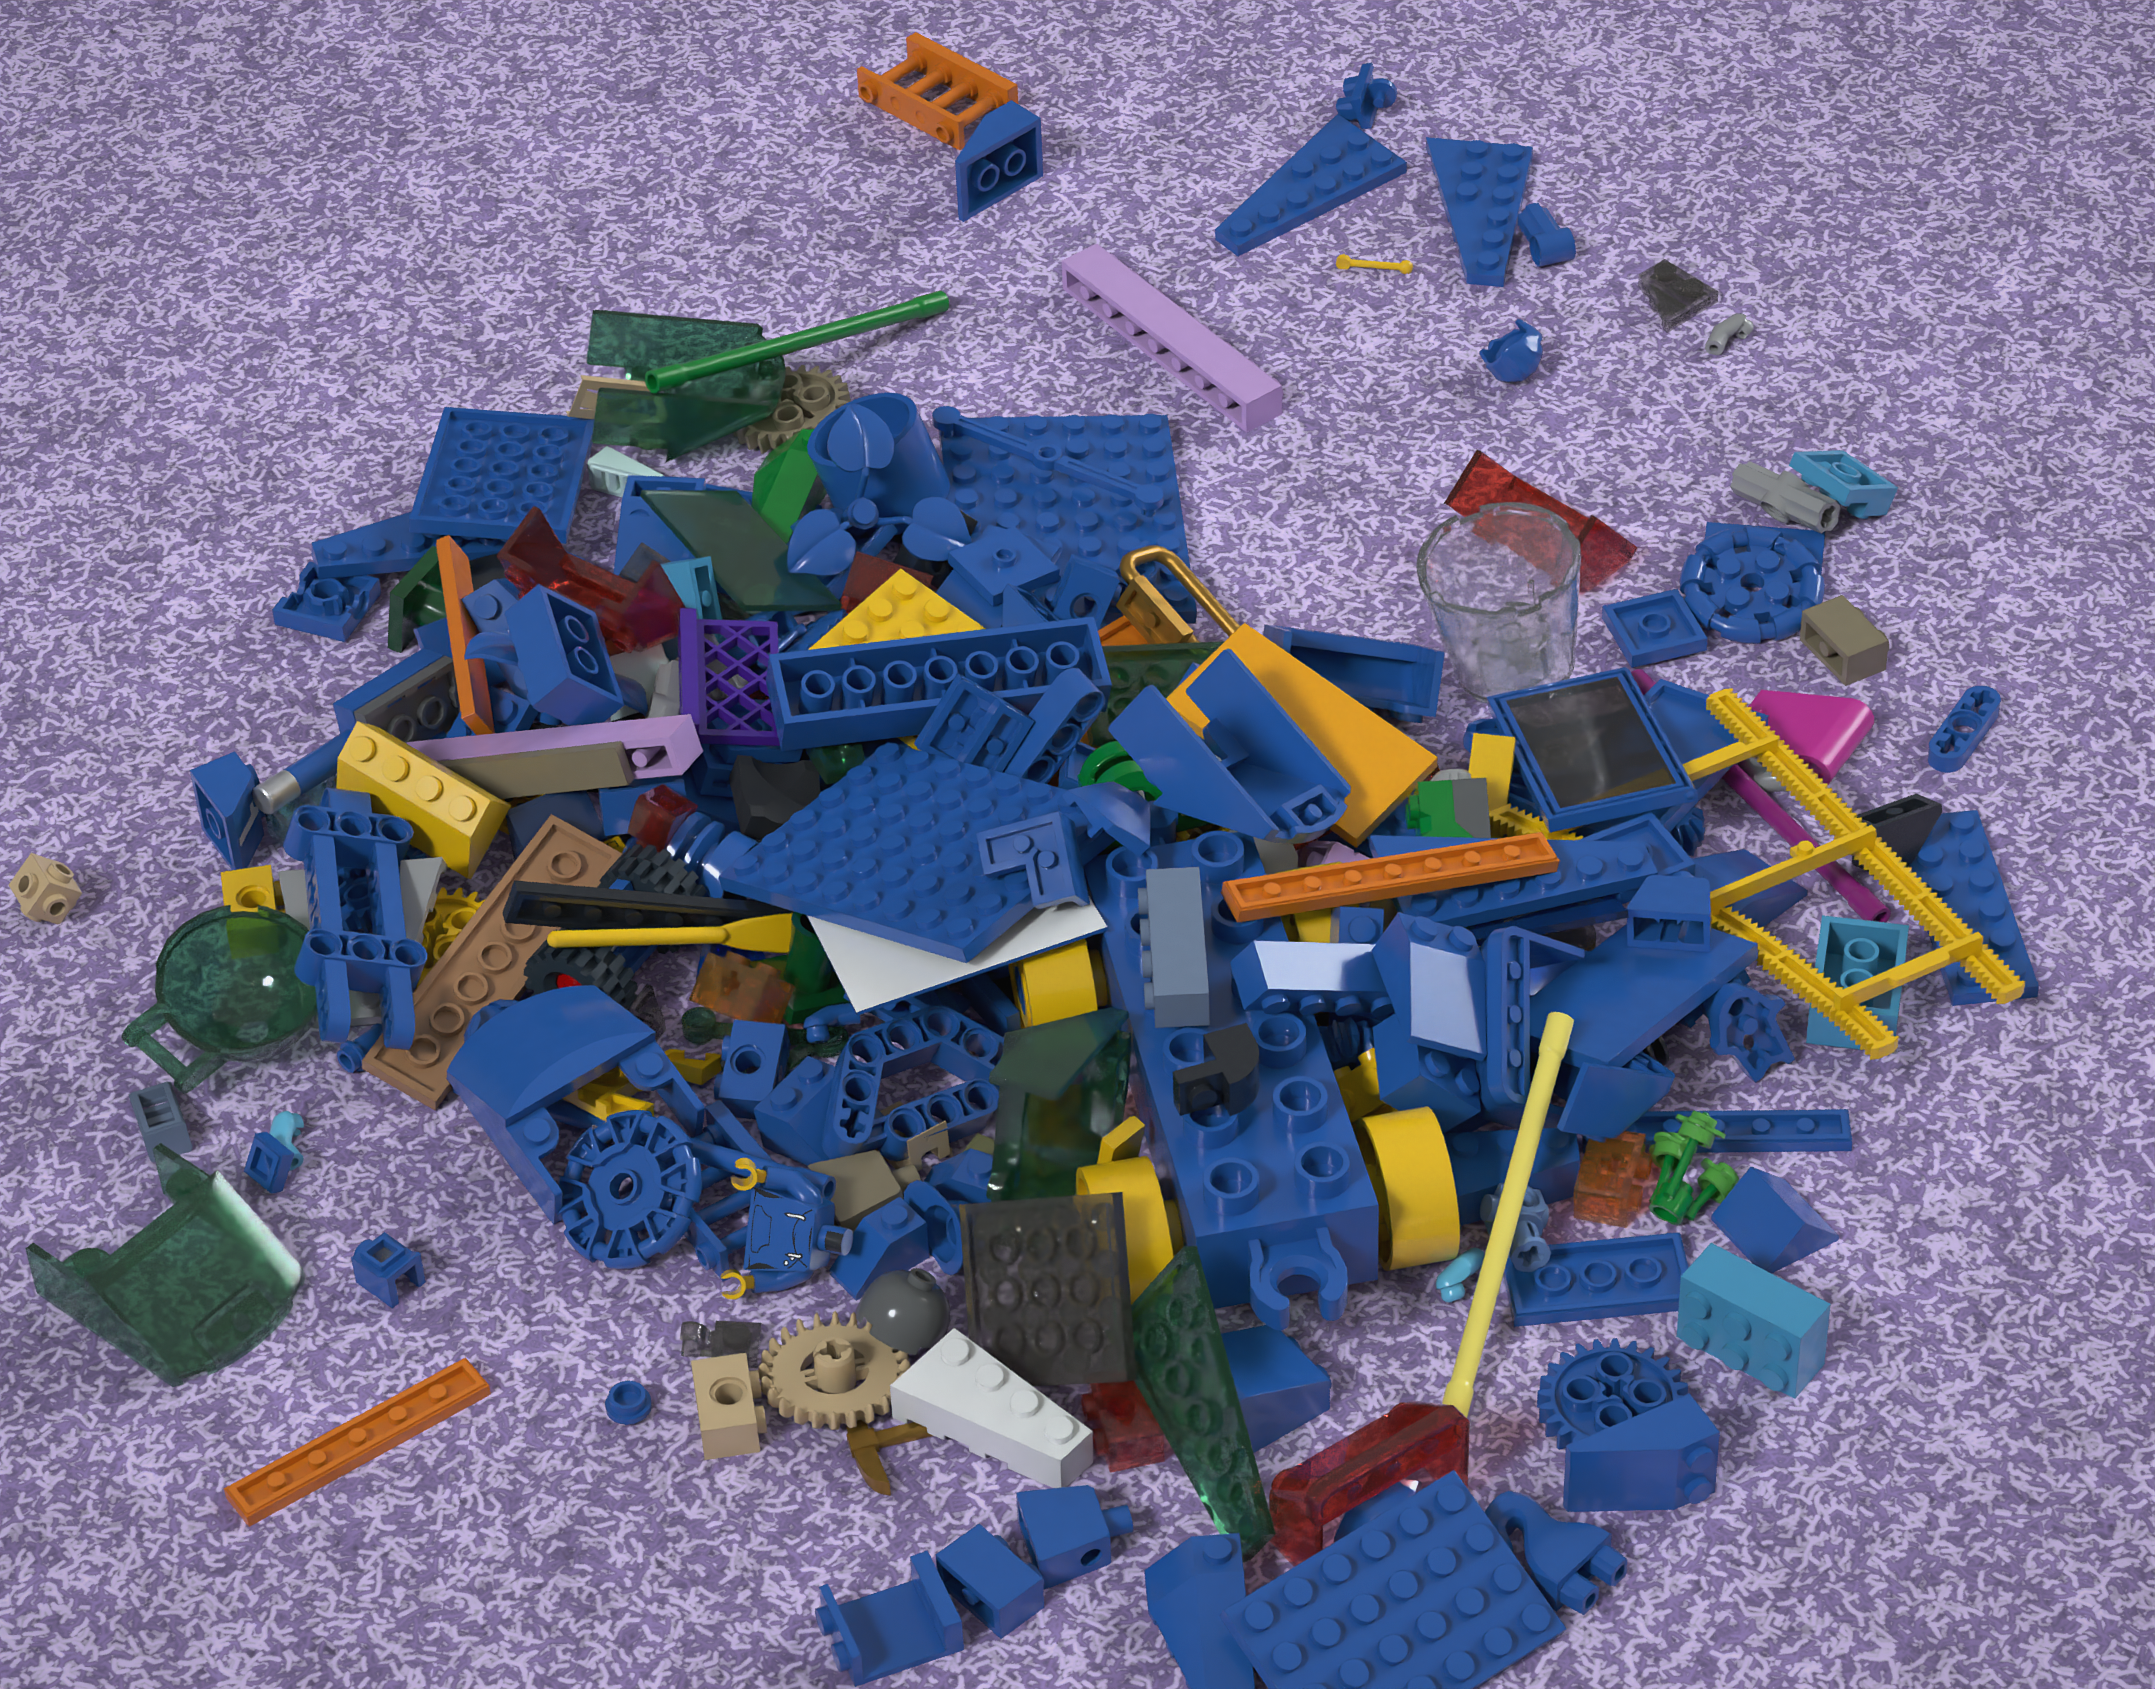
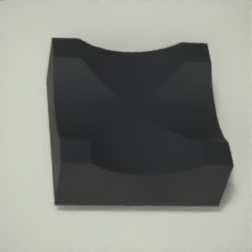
(770, 793)

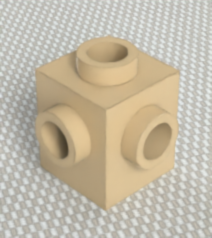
(45, 889)

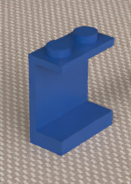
(892, 1626)

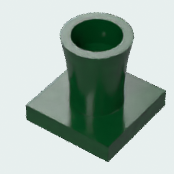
(415, 601)
(808, 970)

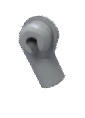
(1760, 775)

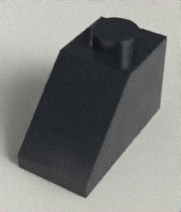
(1903, 825)

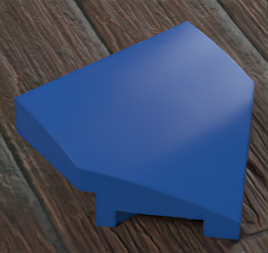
(1116, 811)

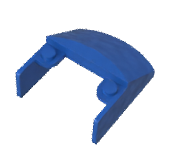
(1269, 773)
(546, 1052)

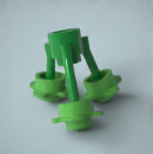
(1674, 1153)

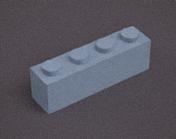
(1176, 947)

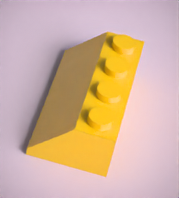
(444, 809)

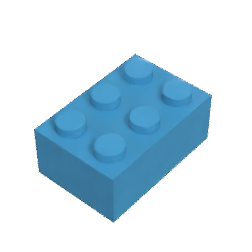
(1850, 954)
(1753, 1320)

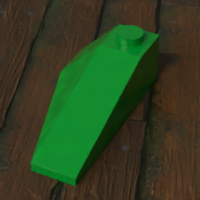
(787, 485)

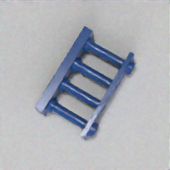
(728, 1132)

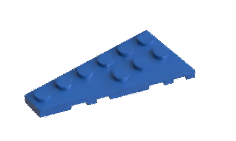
(1583, 873)

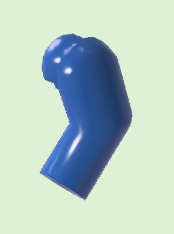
(828, 1017)

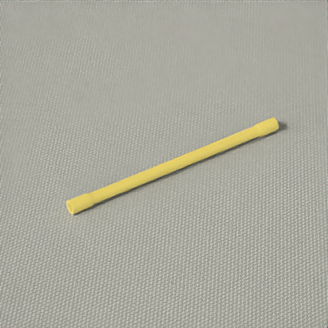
(1551, 1052)

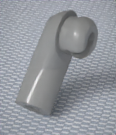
(1721, 333)

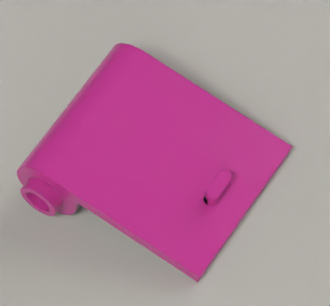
(1816, 727)

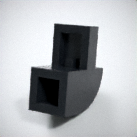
(1225, 1077)

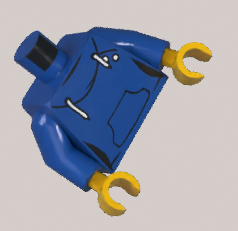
(786, 1231)

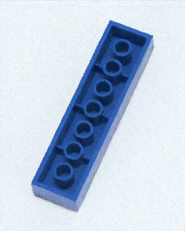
(898, 683)

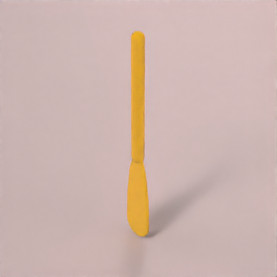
(757, 934)

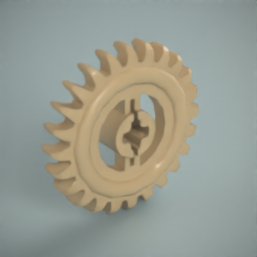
(840, 1360)

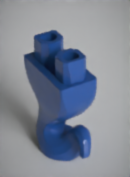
(1557, 1553)

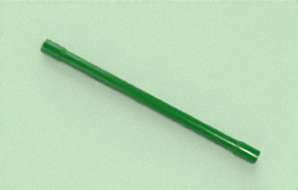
(678, 374)

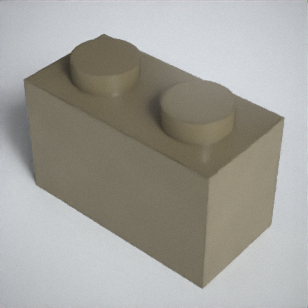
(1844, 640)

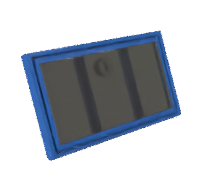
(1591, 749)

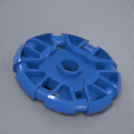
(1756, 566)
(650, 1194)

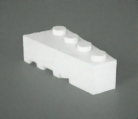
(985, 1405)

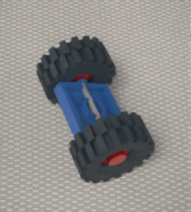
(614, 966)

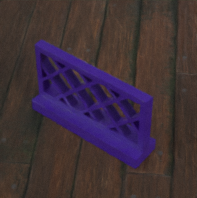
(693, 673)

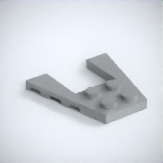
(419, 896)

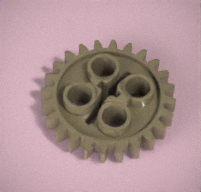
(804, 404)

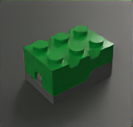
(1449, 806)

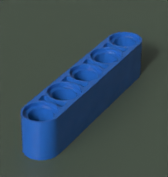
(1058, 726)

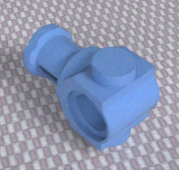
(1528, 1231)

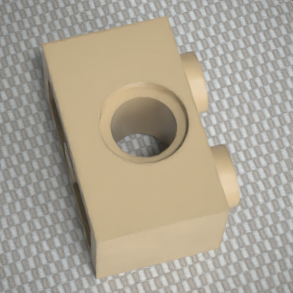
(727, 1406)

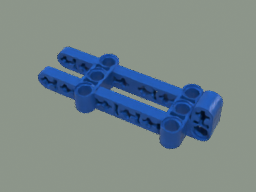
(334, 960)

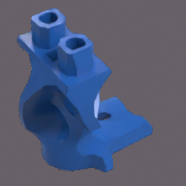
(1741, 1011)

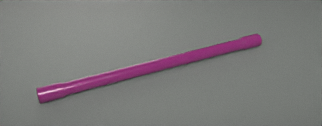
(1855, 894)

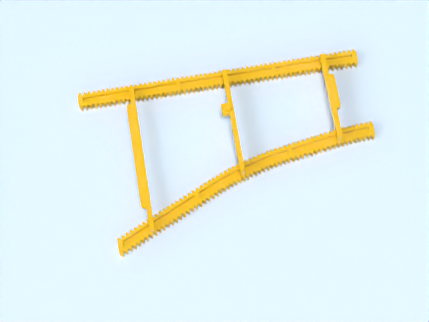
(1850, 838)

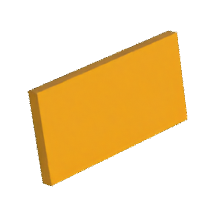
(1360, 745)

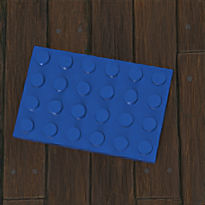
(496, 467)
(1399, 1604)

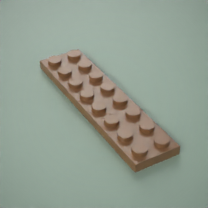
(484, 963)

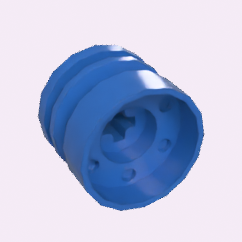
(708, 851)

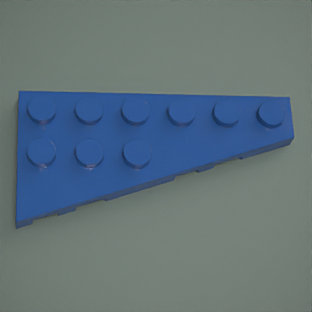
(1319, 177)
(1482, 197)
(385, 549)

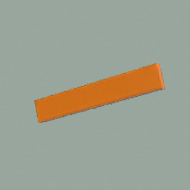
(469, 673)
(356, 1442)

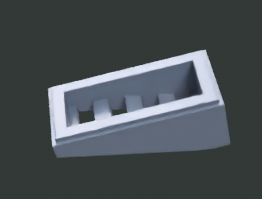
(161, 1122)

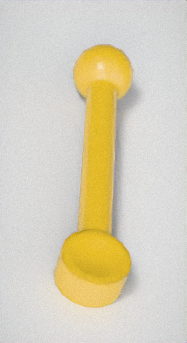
(1344, 262)

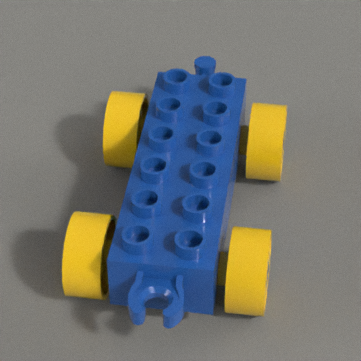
(1283, 1188)

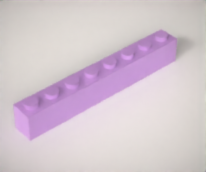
(1172, 337)
(651, 744)

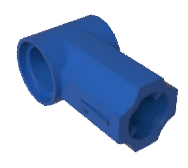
(1546, 239)

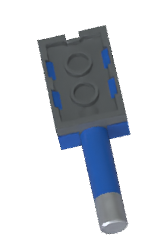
(408, 701)

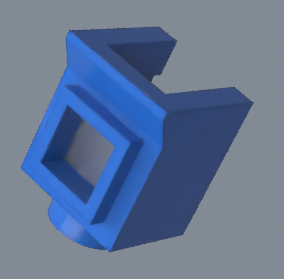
(381, 1263)

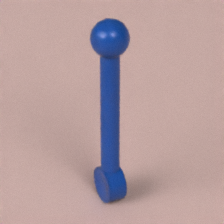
(794, 633)

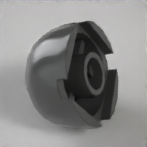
(905, 1310)

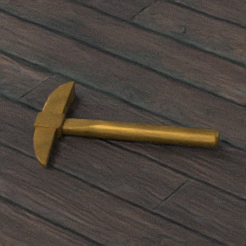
(865, 1444)

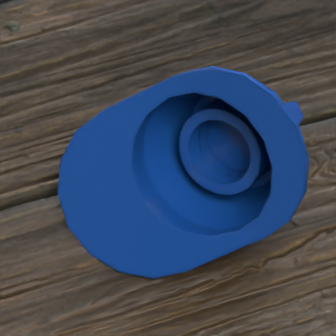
(942, 1224)

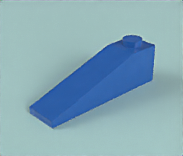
(1185, 1601)

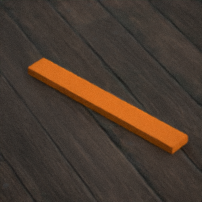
(1389, 877)

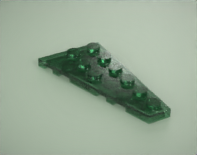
(1195, 1399)

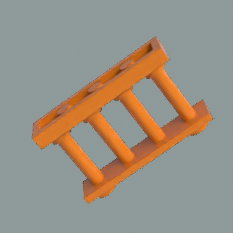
(943, 68)

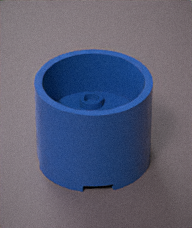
(910, 476)

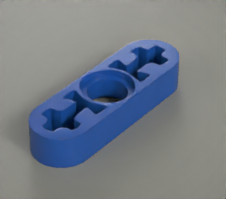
(1964, 715)

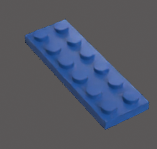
(1964, 874)

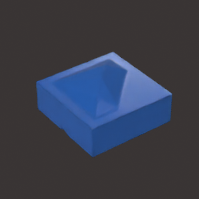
(268, 1162)

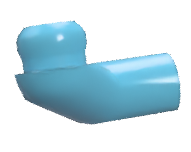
(283, 1129)
(1458, 1270)

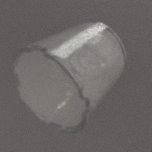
(1504, 596)

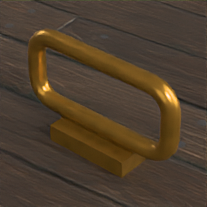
(1151, 612)

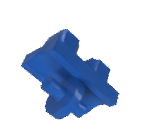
(1365, 96)

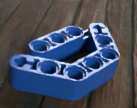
(885, 1059)

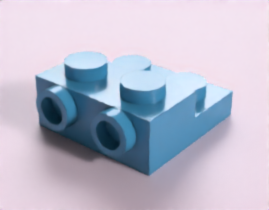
(1845, 481)

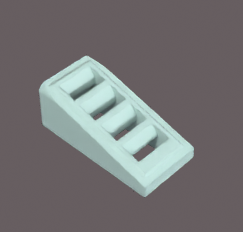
(610, 471)

